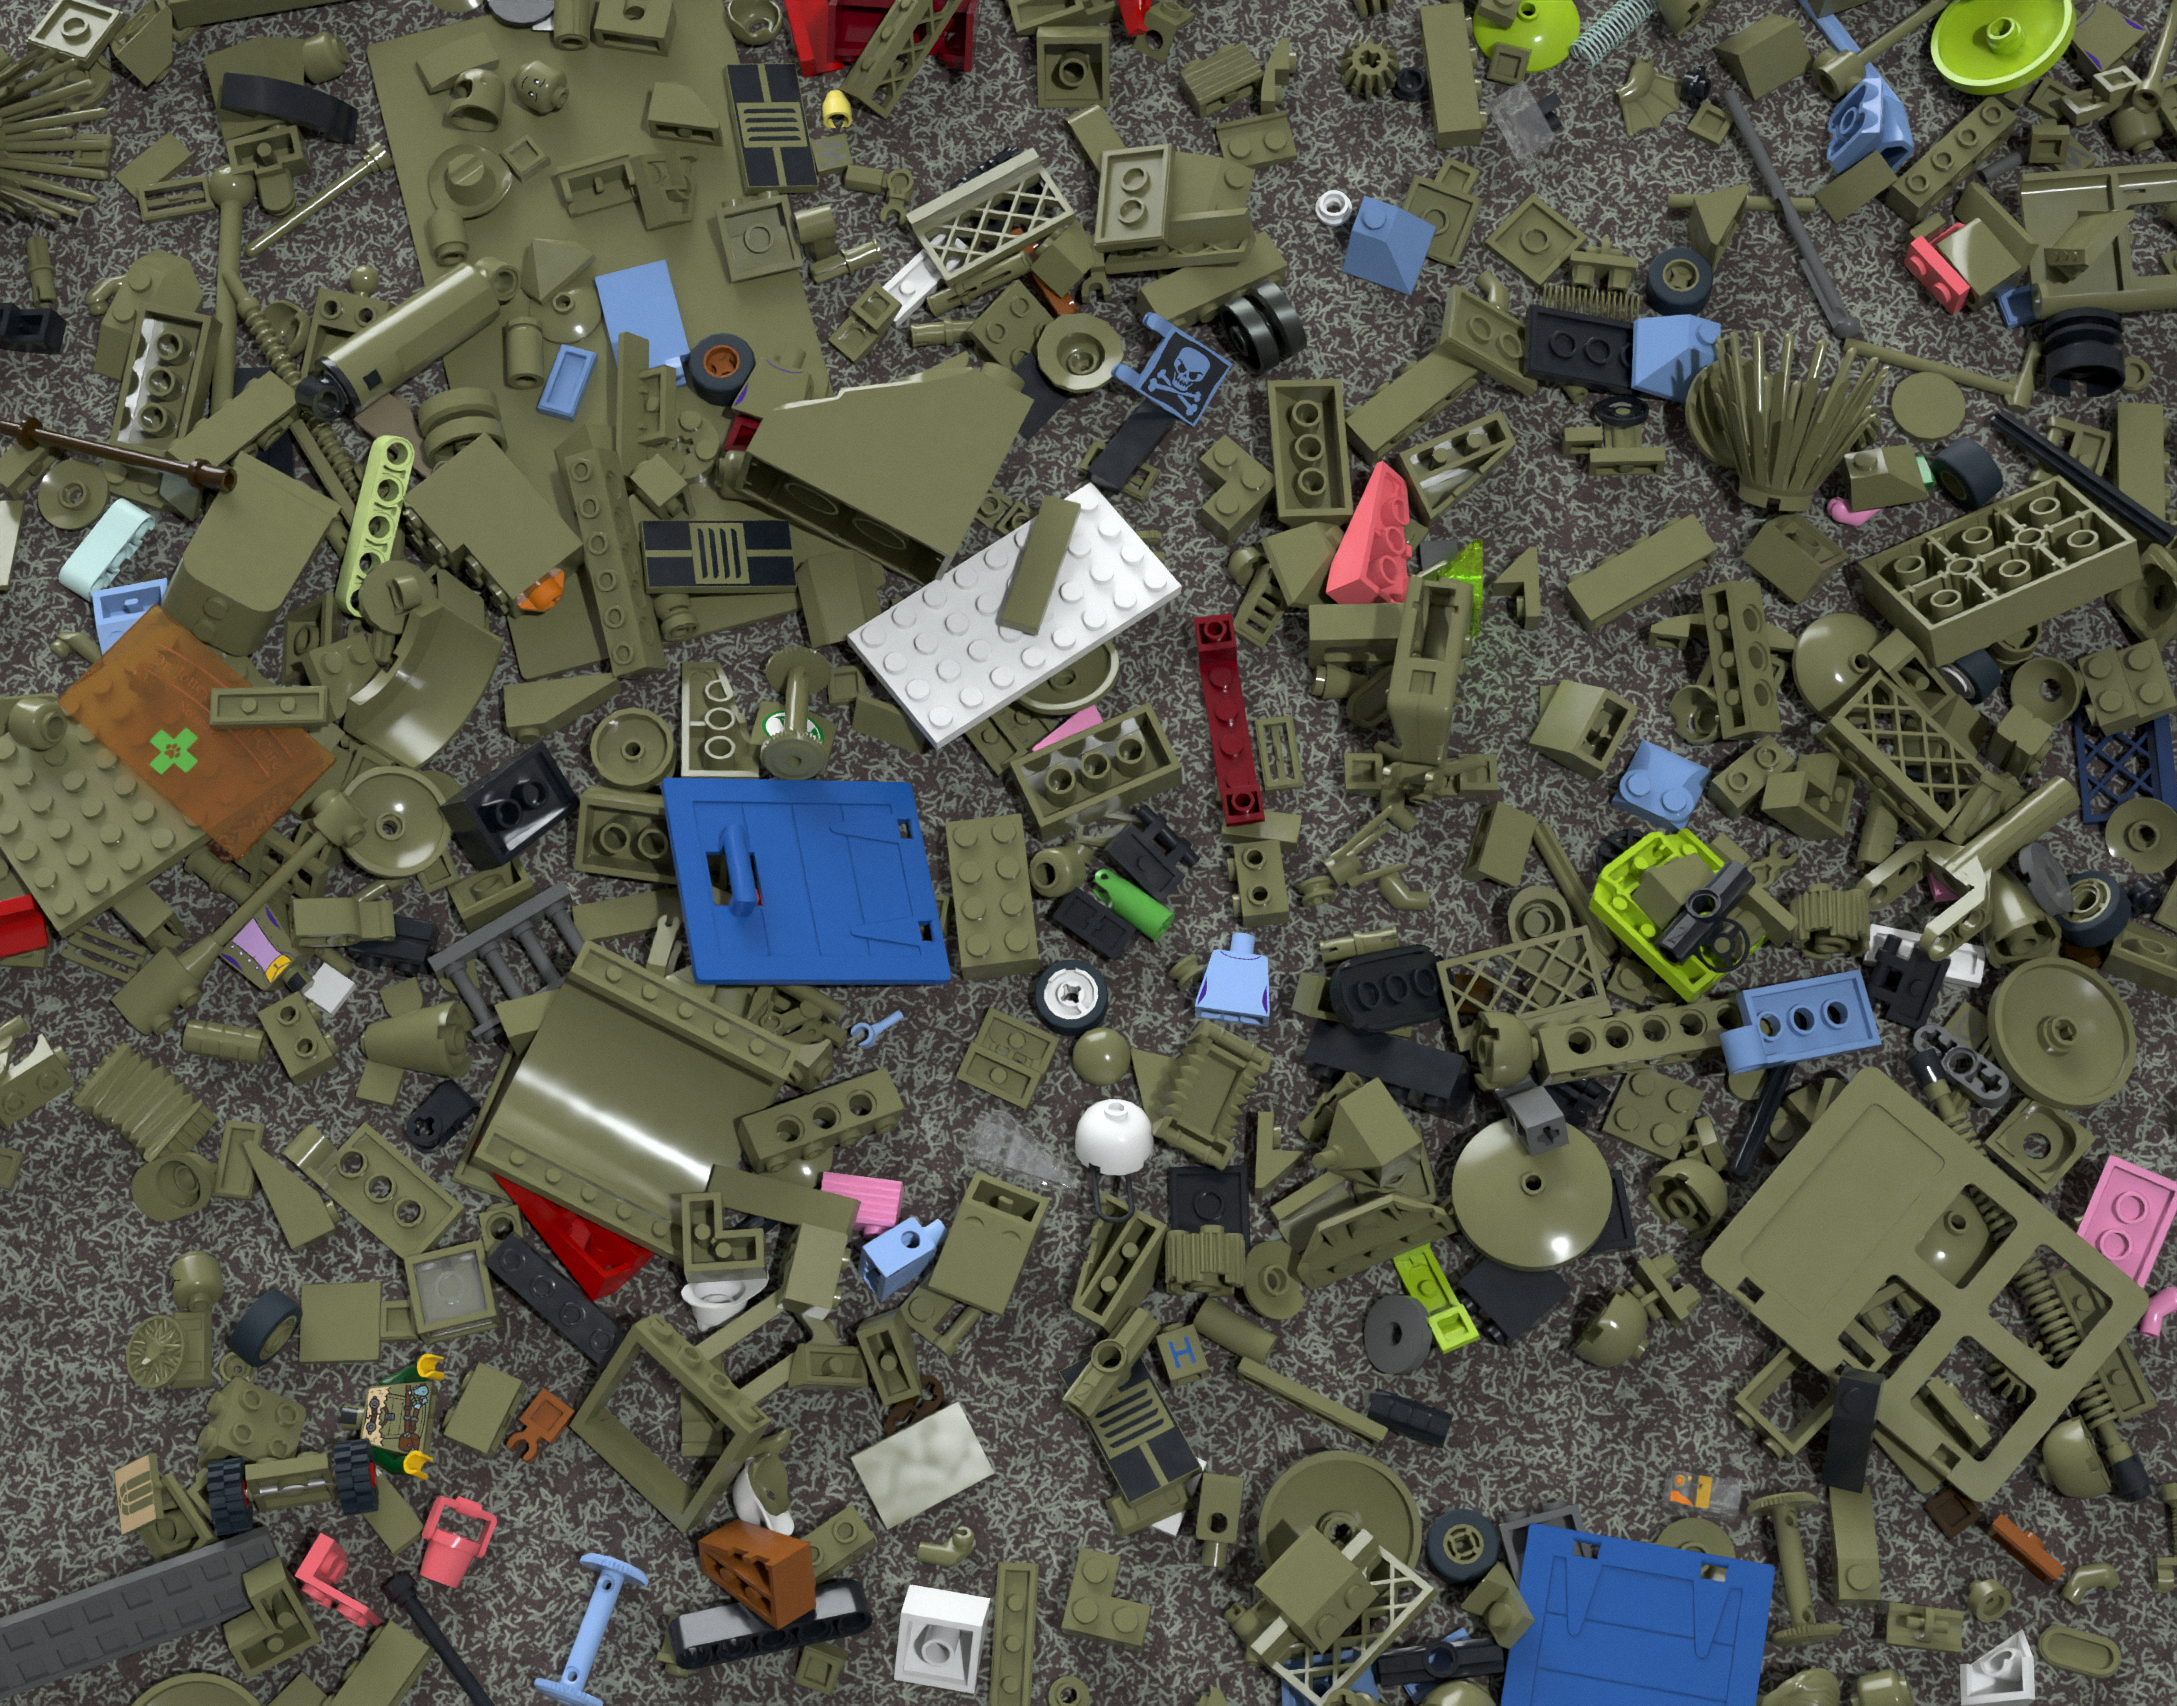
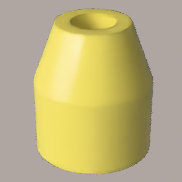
(836, 104)

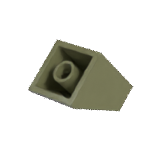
(261, 57)

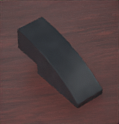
(31, 329)

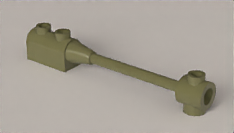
(1843, 71)
(174, 975)

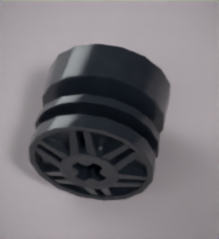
(2084, 346)

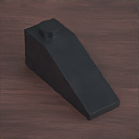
(1852, 1428)

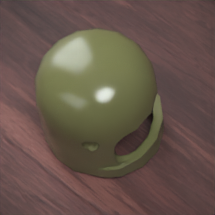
(477, 91)

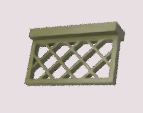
(978, 199)
(1889, 781)
(1566, 1013)
(1280, 1643)

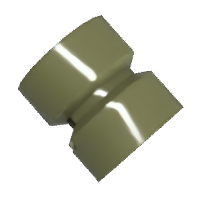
(2016, 649)

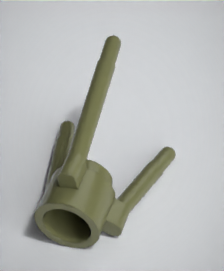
(1344, 863)

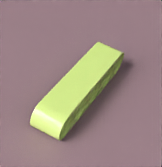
(370, 506)

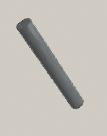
(2012, 160)

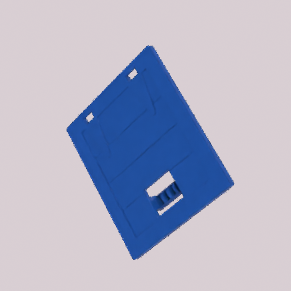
(830, 876)
(1636, 1625)

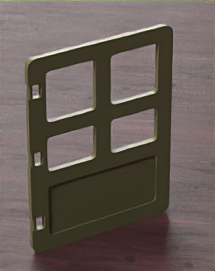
(1849, 1217)

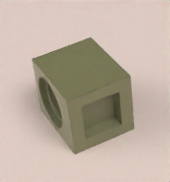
(496, 1217)

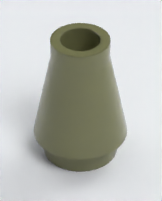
(1335, 682)

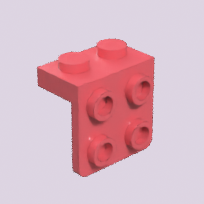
(1936, 273)

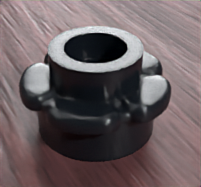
(1413, 76)

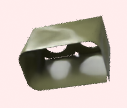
(1981, 262)

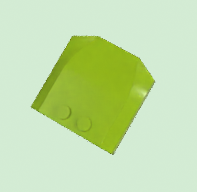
(1616, 909)

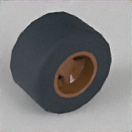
(714, 358)

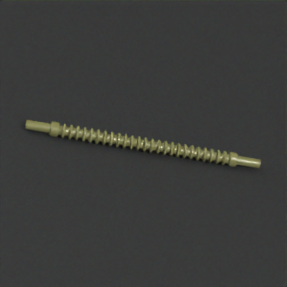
(249, 309)

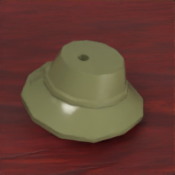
(1078, 343)

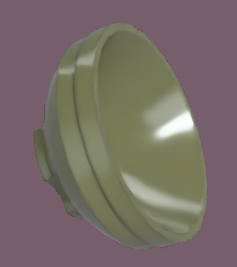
(2028, 684)

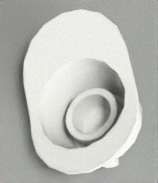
(720, 1302)

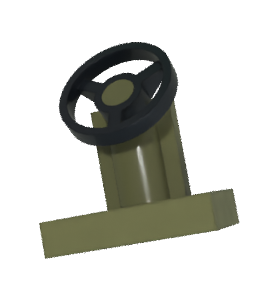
(1623, 441)
(1745, 925)

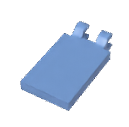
(645, 305)

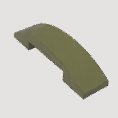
(1675, 632)
(1364, 777)

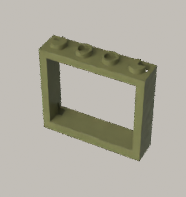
(636, 1460)

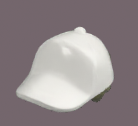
(761, 1473)

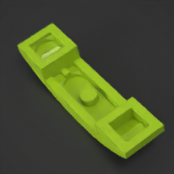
(1428, 1284)

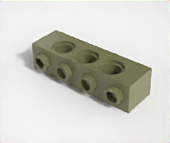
(1951, 160)
(1741, 660)
(870, 1091)

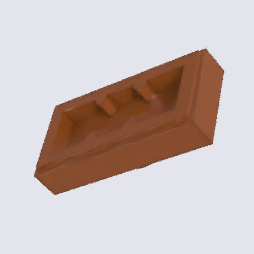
(2026, 1549)

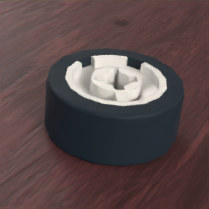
(1066, 1016)

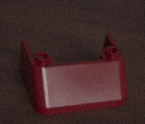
(855, 22)

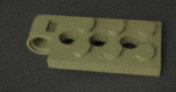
(323, 1166)

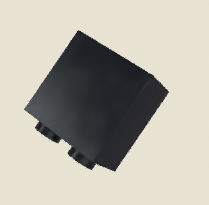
(1510, 1299)

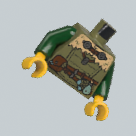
(399, 1417)

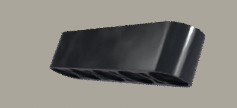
(739, 1633)

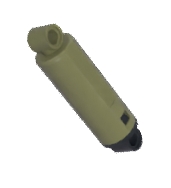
(407, 338)

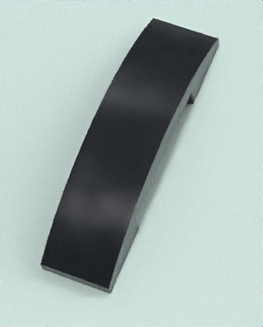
(291, 103)

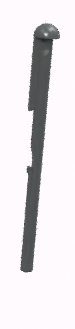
(1811, 265)

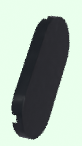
(1389, 990)

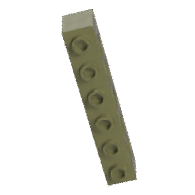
(615, 563)
(1561, 1065)

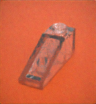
(1011, 1150)

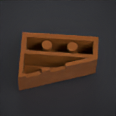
(761, 1570)

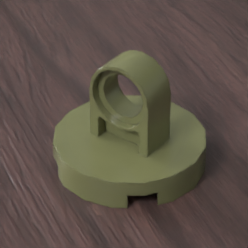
(391, 593)

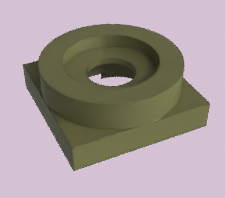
(2136, 599)
(2066, 1139)

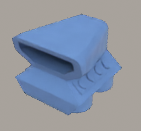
(1866, 123)

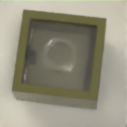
(453, 1292)

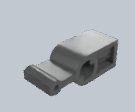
(1533, 1116)

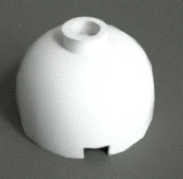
(1114, 1137)

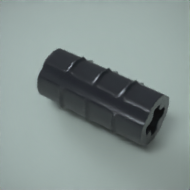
(1410, 1418)

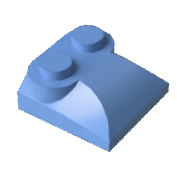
(1661, 787)

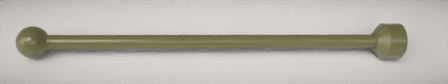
(232, 195)

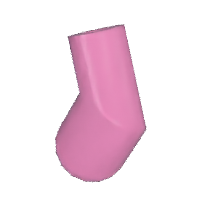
(1842, 512)
(2159, 1306)

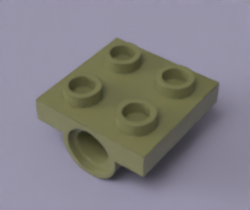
(1010, 327)

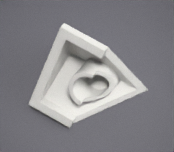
(2000, 1676)

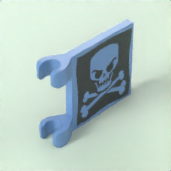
(1179, 373)

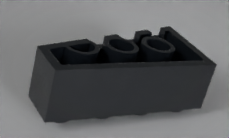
(1411, 1072)

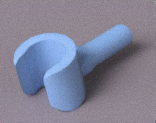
(875, 1029)

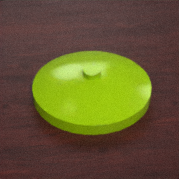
(2000, 43)

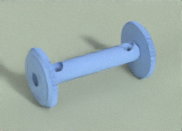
(591, 1630)

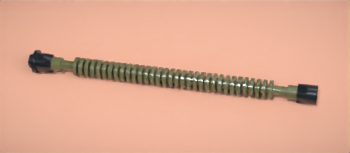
(2125, 1467)

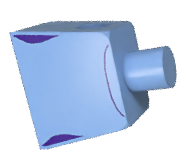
(1236, 985)
(896, 1261)

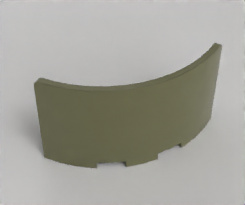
(429, 689)

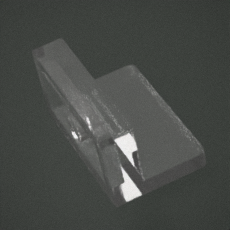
(1522, 124)

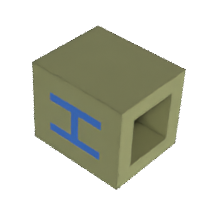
(1181, 1354)

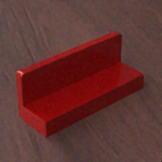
(810, 35)
(21, 926)

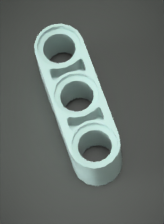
(105, 548)

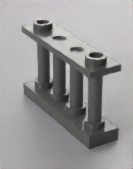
(486, 944)

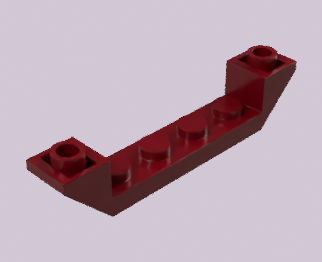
(1227, 720)

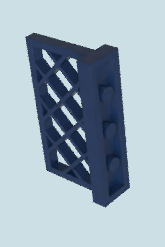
(2160, 770)

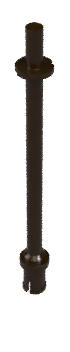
(198, 473)

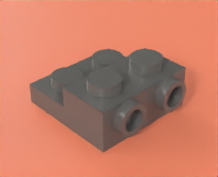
(1515, 1529)

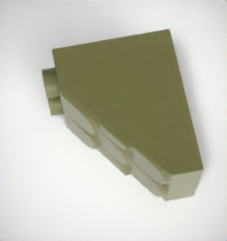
(890, 463)

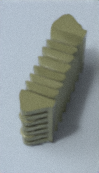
(1207, 1093)
(143, 1104)

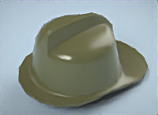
(1538, 913)
(173, 1185)

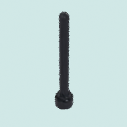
(404, 1593)

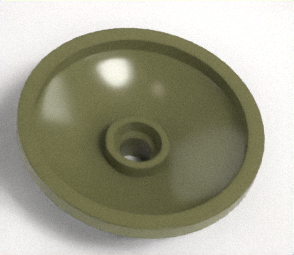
(1704, 418)
(1827, 668)
(1084, 680)
(412, 808)
(1961, 1250)

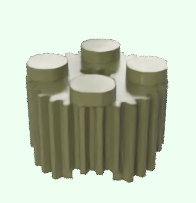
(1831, 922)
(1204, 1261)

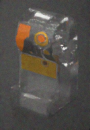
(1702, 1494)

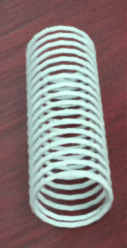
(1599, 21)

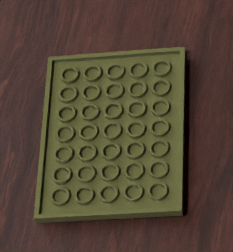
(87, 823)

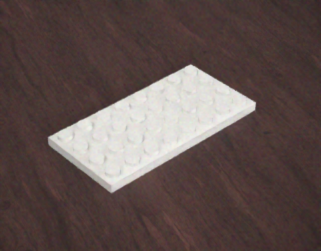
(946, 644)

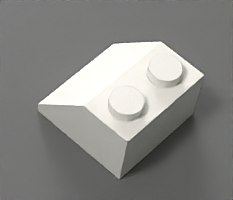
(941, 1638)

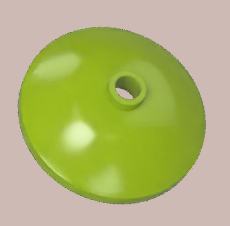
(1545, 32)

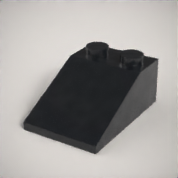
(510, 807)

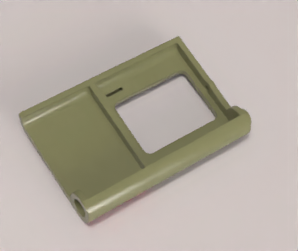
(2051, 207)

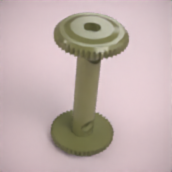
(794, 751)
(1793, 1566)

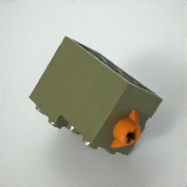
(497, 524)

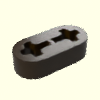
(905, 1407)

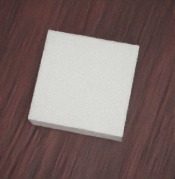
(329, 989)

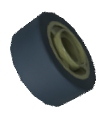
(2098, 910)
(265, 1328)

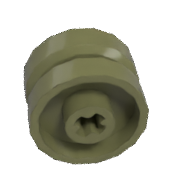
(457, 419)
(634, 751)

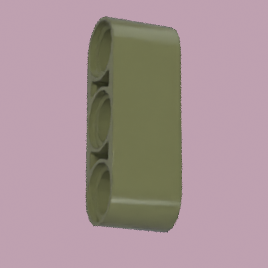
(1093, 135)

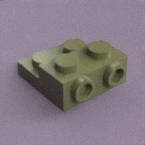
(759, 236)
(2126, 686)

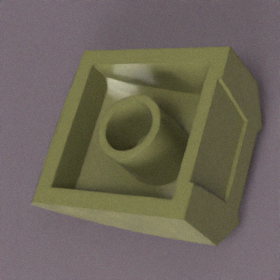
(837, 595)

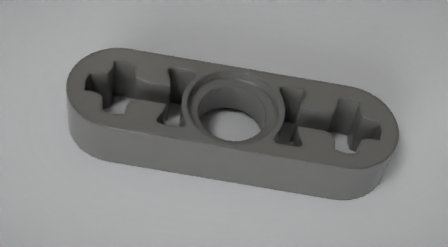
(1969, 1081)

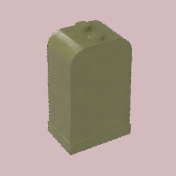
(248, 557)

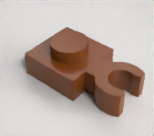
(545, 1421)

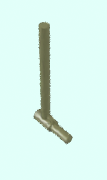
(2016, 392)

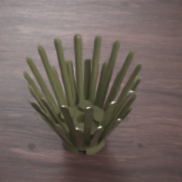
(25, 137)
(1770, 443)

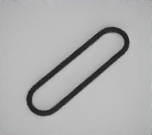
(1100, 1214)

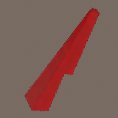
(591, 1253)

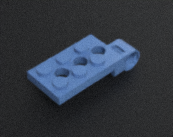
(1751, 1050)

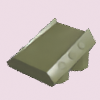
(2086, 240)

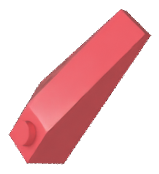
(1373, 551)

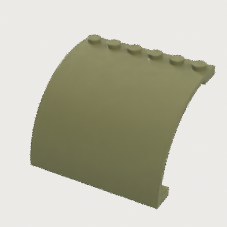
(631, 1099)

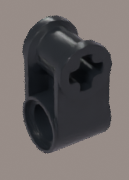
(444, 1114)

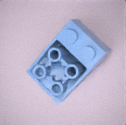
(122, 607)

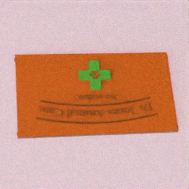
(153, 711)

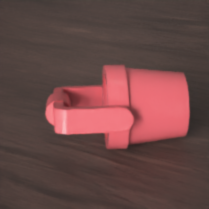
(447, 1552)

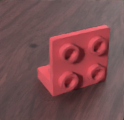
(325, 1565)

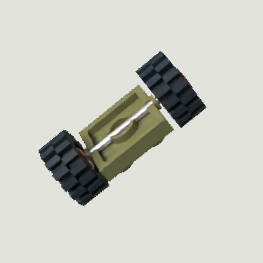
(292, 1483)

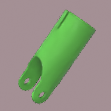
(1133, 905)

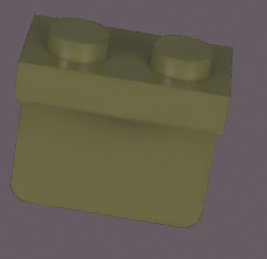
(1943, 1407)
(250, 1425)

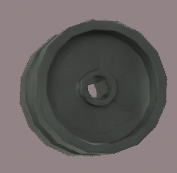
(1263, 326)

